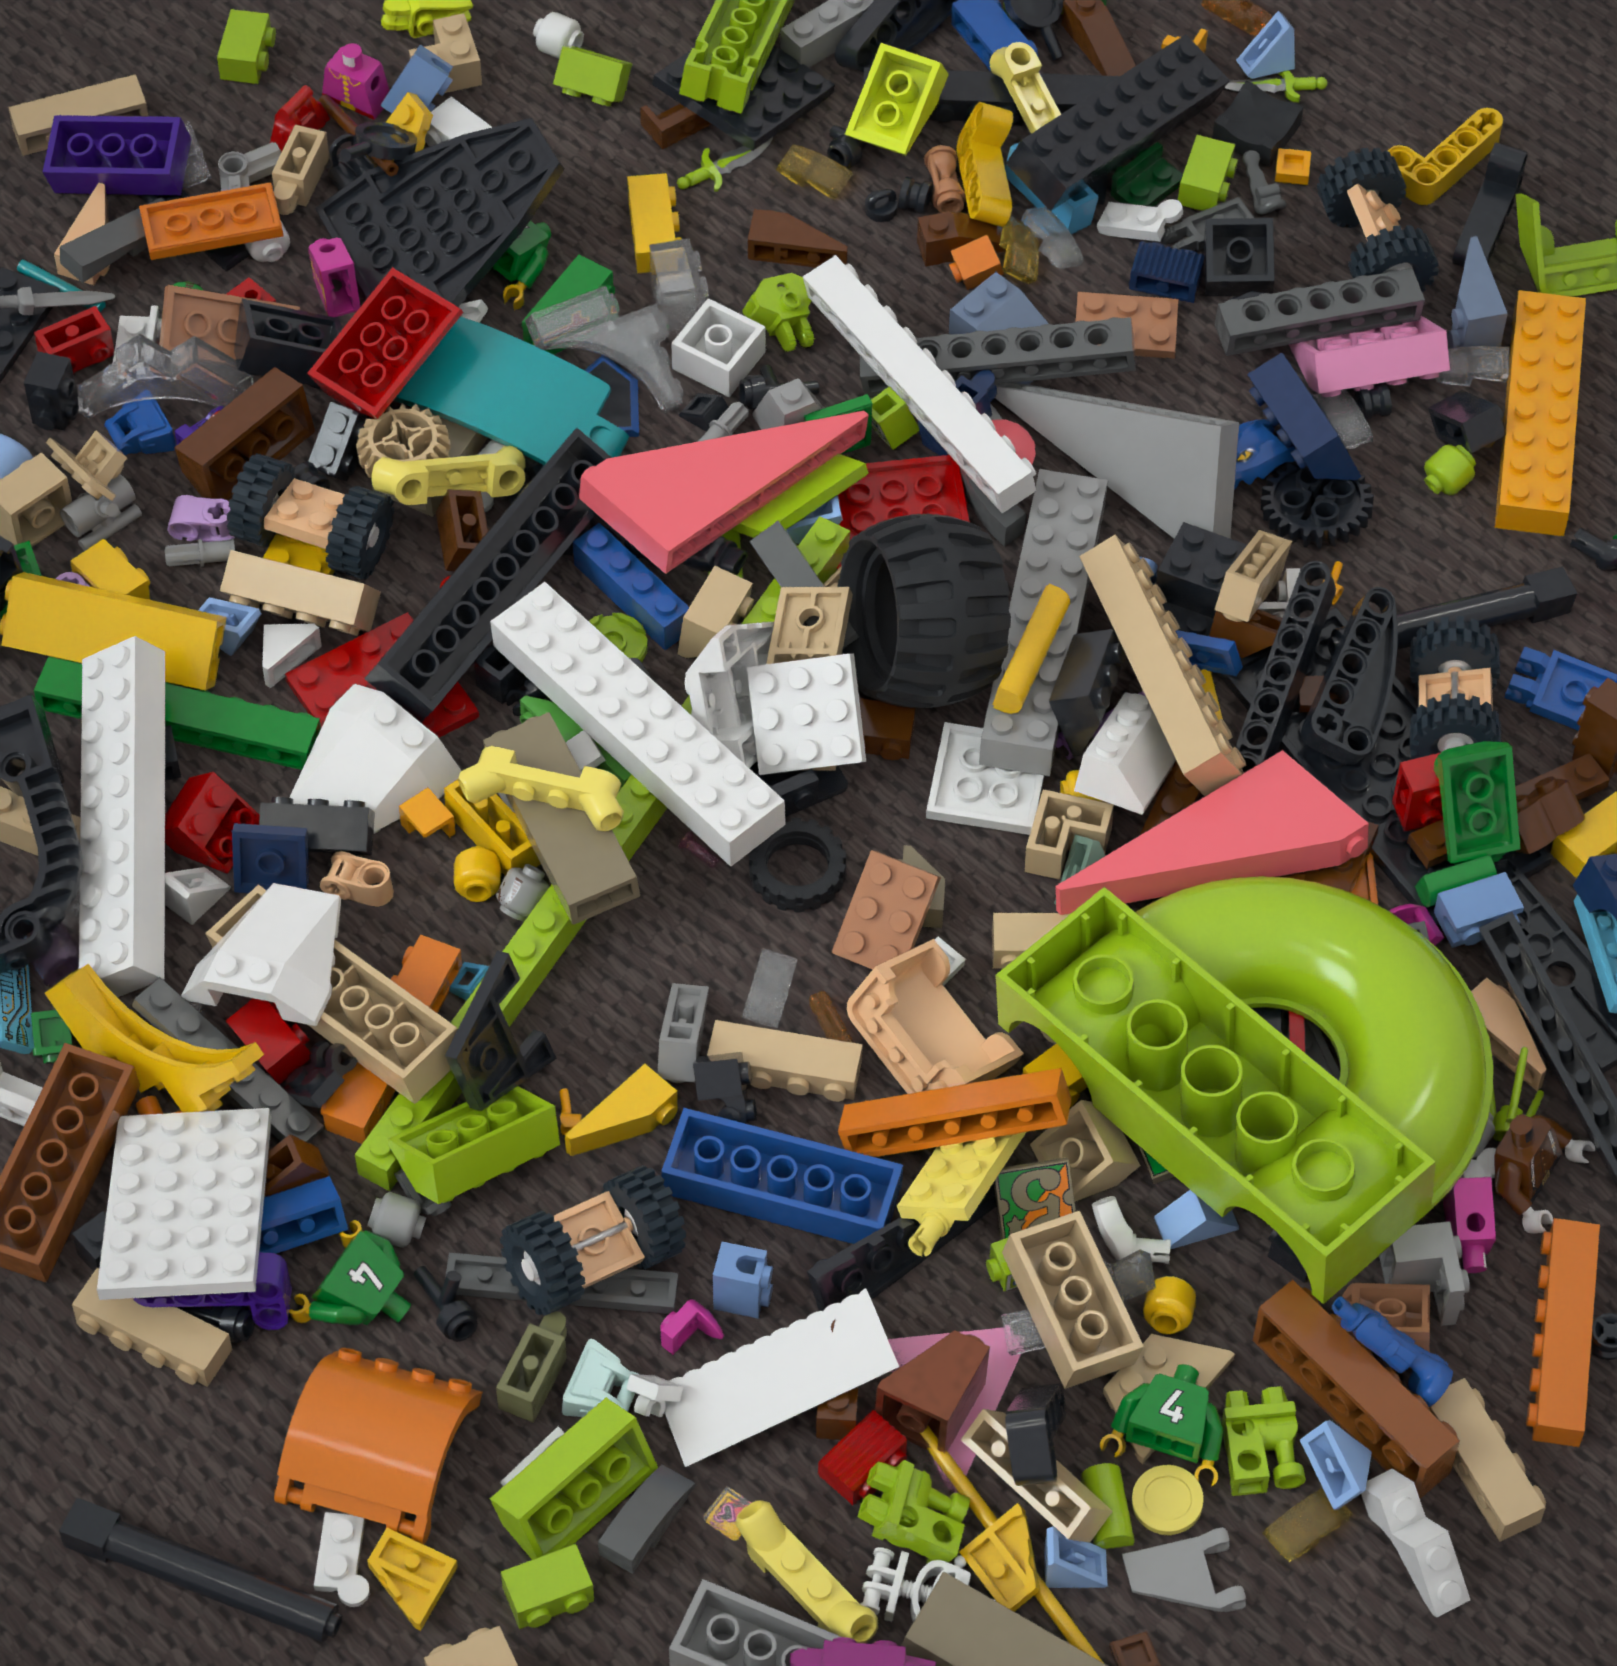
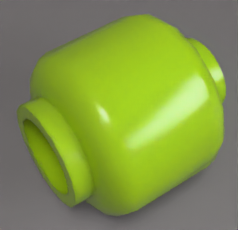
(1449, 470)

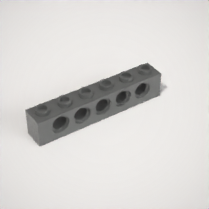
(1319, 311)

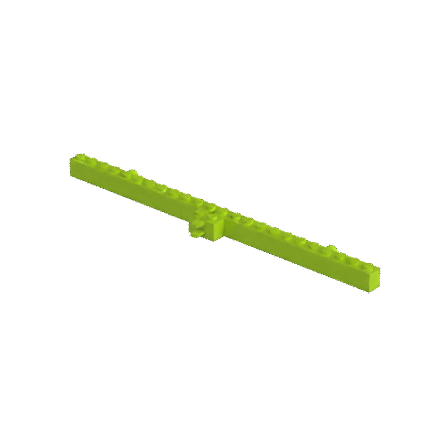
(548, 927)

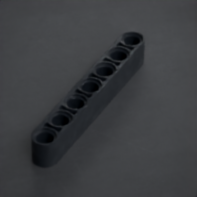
(1288, 661)

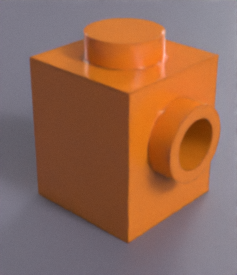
(975, 262)

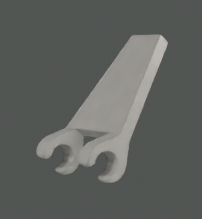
(1181, 1573)

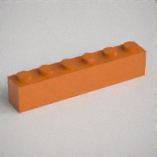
(363, 1097)
(956, 1114)
(1565, 1332)

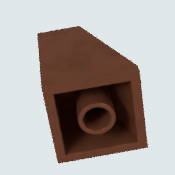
(935, 1389)

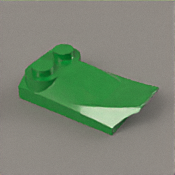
(1478, 801)

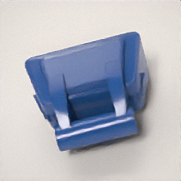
(148, 428)

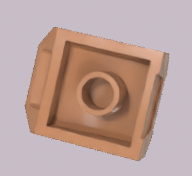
(1401, 1304)

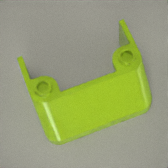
(1564, 269)

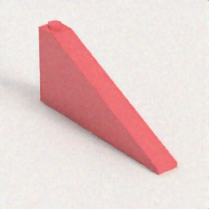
(694, 492)
(1255, 826)

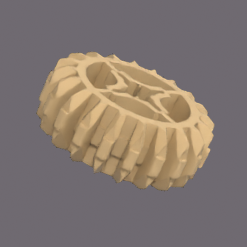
(418, 432)

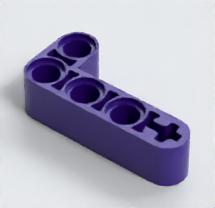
(268, 1303)

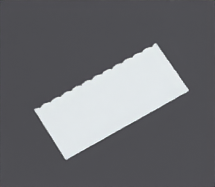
(779, 1377)

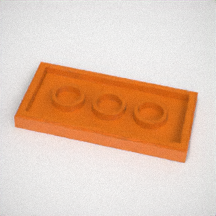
(211, 221)

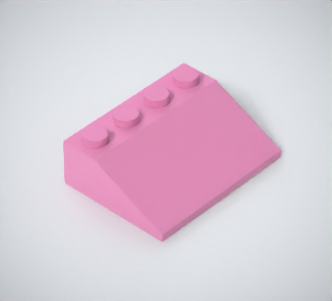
(1373, 357)

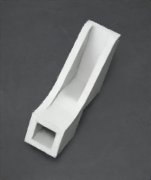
(1421, 1543)

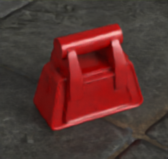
(301, 111)

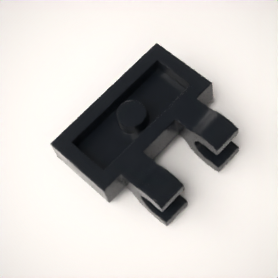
(318, 1081)

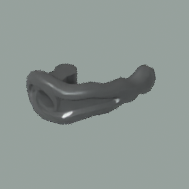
(1265, 196)

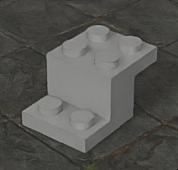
(1429, 1257)

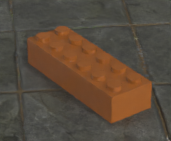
(60, 1157)
(1355, 1387)

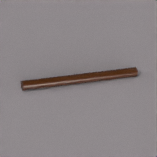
(349, 127)

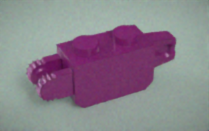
(847, 1652)

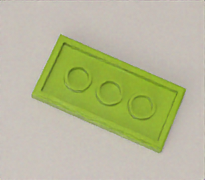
(805, 495)

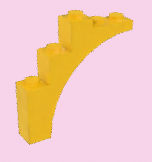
(106, 1026)

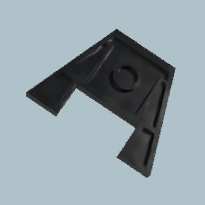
(484, 1049)

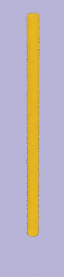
(987, 1518)

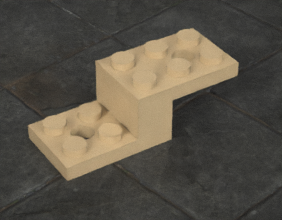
(797, 642)

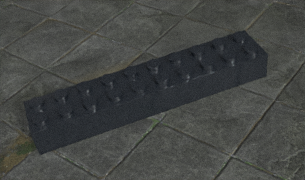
(489, 580)

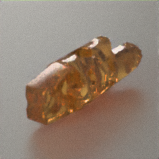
(1239, 13)

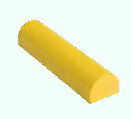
(1032, 650)

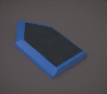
(622, 403)

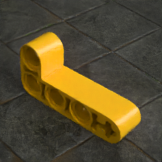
(983, 164)
(1437, 172)

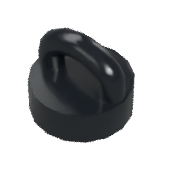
(881, 205)

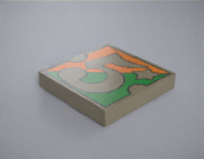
(1033, 1194)

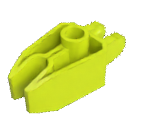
(418, 15)

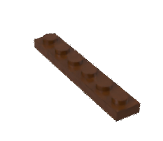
(1583, 775)

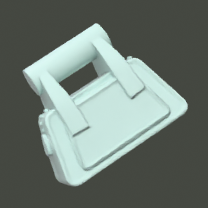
(594, 1380)

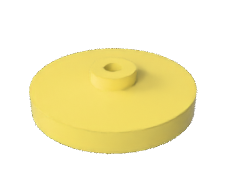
(1167, 1500)

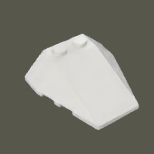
(721, 686)
(374, 756)
(275, 955)

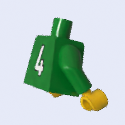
(524, 261)
(357, 1283)
(1170, 1418)

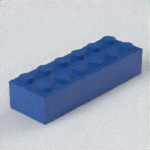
(780, 1177)

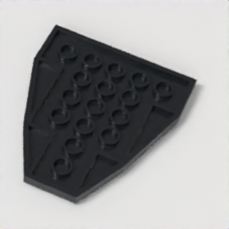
(445, 208)

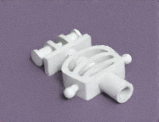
(916, 1591)

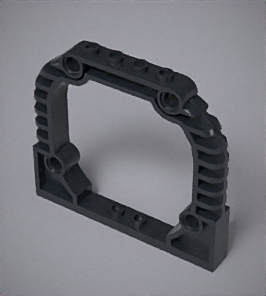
(29, 747)

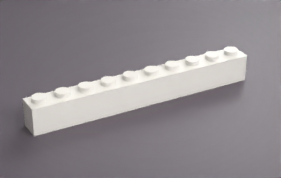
(921, 384)

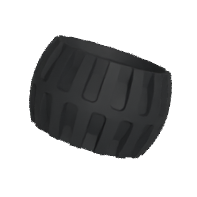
(926, 610)

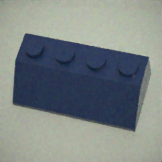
(1300, 421)

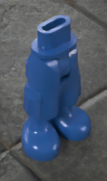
(1429, 1371)

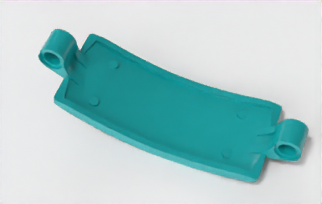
(511, 392)

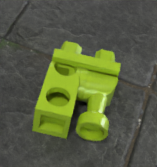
(1257, 1429)
(904, 1515)

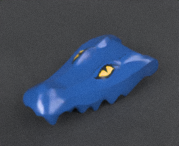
(1258, 451)

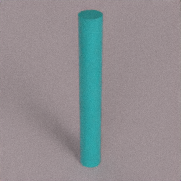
(41, 275)

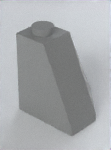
(785, 405)

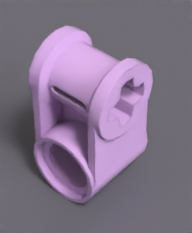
(198, 519)

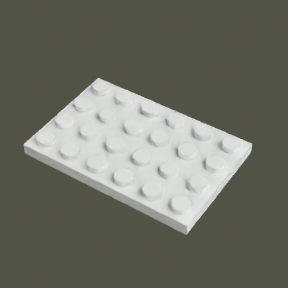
(185, 1204)

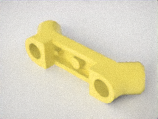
(1020, 72)
(414, 481)
(499, 773)
(802, 1575)

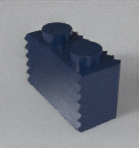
(1167, 271)

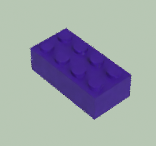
(120, 151)

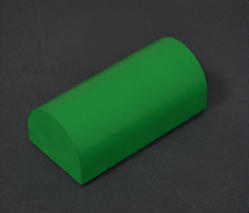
(1453, 877)

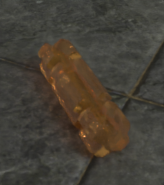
(828, 1017)

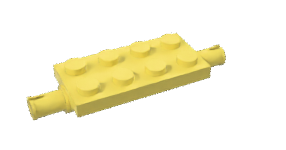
(953, 1186)

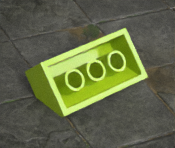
(473, 1146)
(575, 1481)

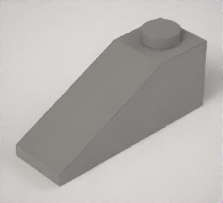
(682, 1032)

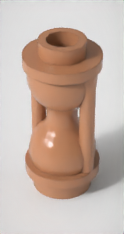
(947, 190)

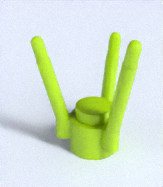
(1507, 1113)

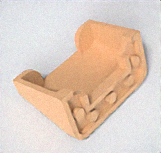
(922, 1028)

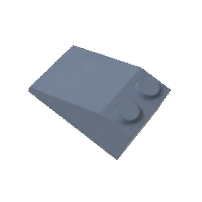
(1479, 306)
(993, 307)

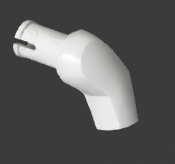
(1120, 1236)

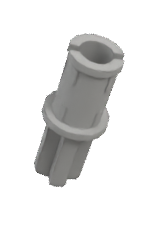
(727, 423)
(198, 552)

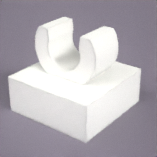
(653, 1393)

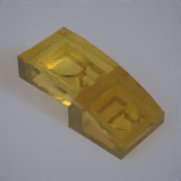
(819, 171)
(1021, 251)
(1305, 1525)

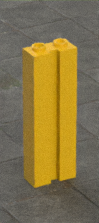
(81, 620)

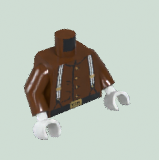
(1526, 1161)

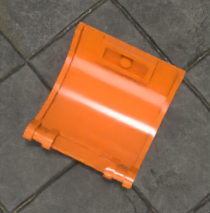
(372, 1440)

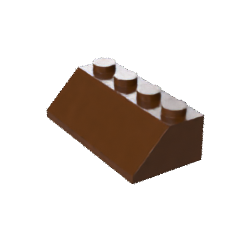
(264, 420)

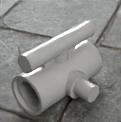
(101, 514)

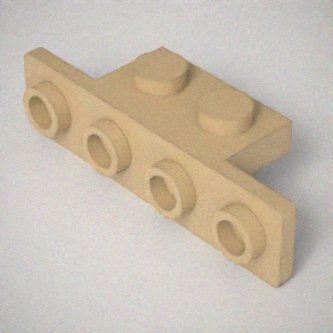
(93, 465)

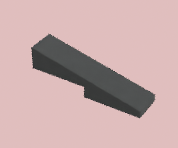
(104, 245)
(790, 566)

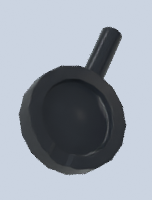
(1036, 16)
(380, 141)

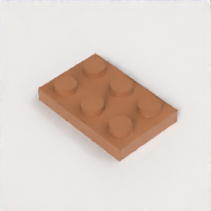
(1152, 319)
(885, 911)

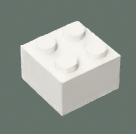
(718, 347)

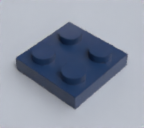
(269, 856)

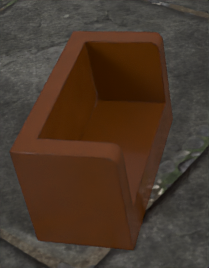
(671, 124)

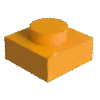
(1293, 166)

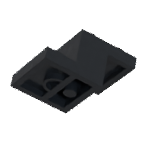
(1194, 576)

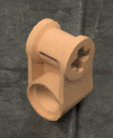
(353, 879)

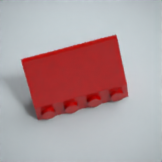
(384, 344)

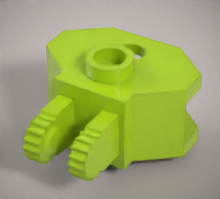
(782, 310)

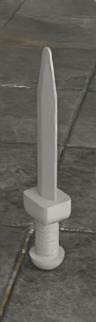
(26, 301)

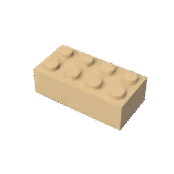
(297, 590)
(1072, 1299)

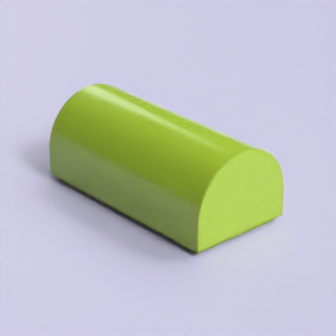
(1107, 1484)

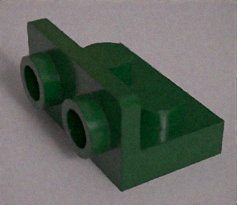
(1145, 179)

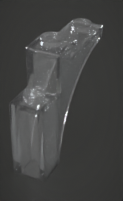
(632, 340)
(152, 372)

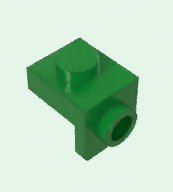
(49, 1035)

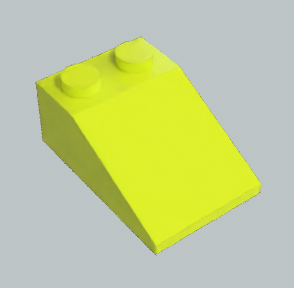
(896, 99)

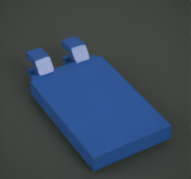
(1558, 686)

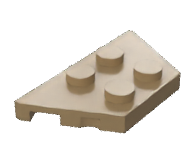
(1163, 1356)

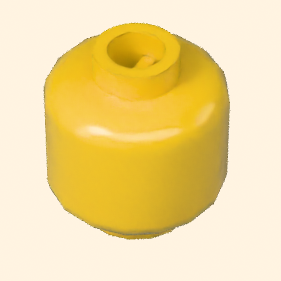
(477, 874)
(1170, 1305)

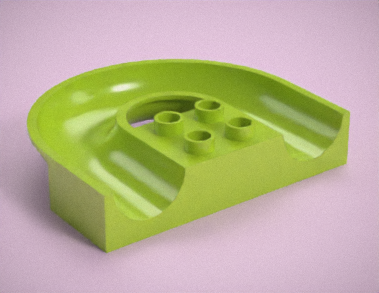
(1228, 1104)

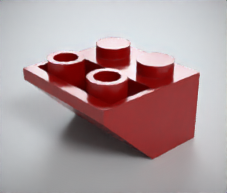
(203, 821)

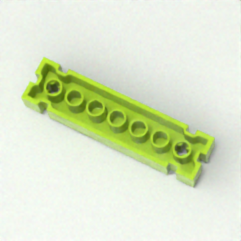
(733, 50)

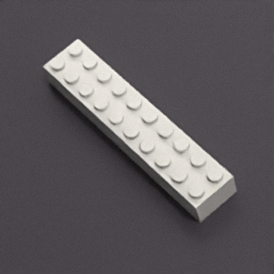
(638, 723)
(123, 815)

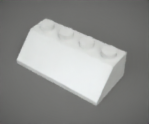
(1127, 757)

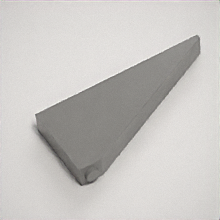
(1155, 458)

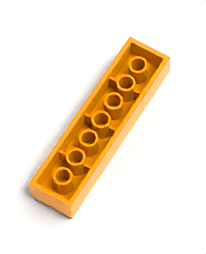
(1540, 413)

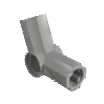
(241, 169)

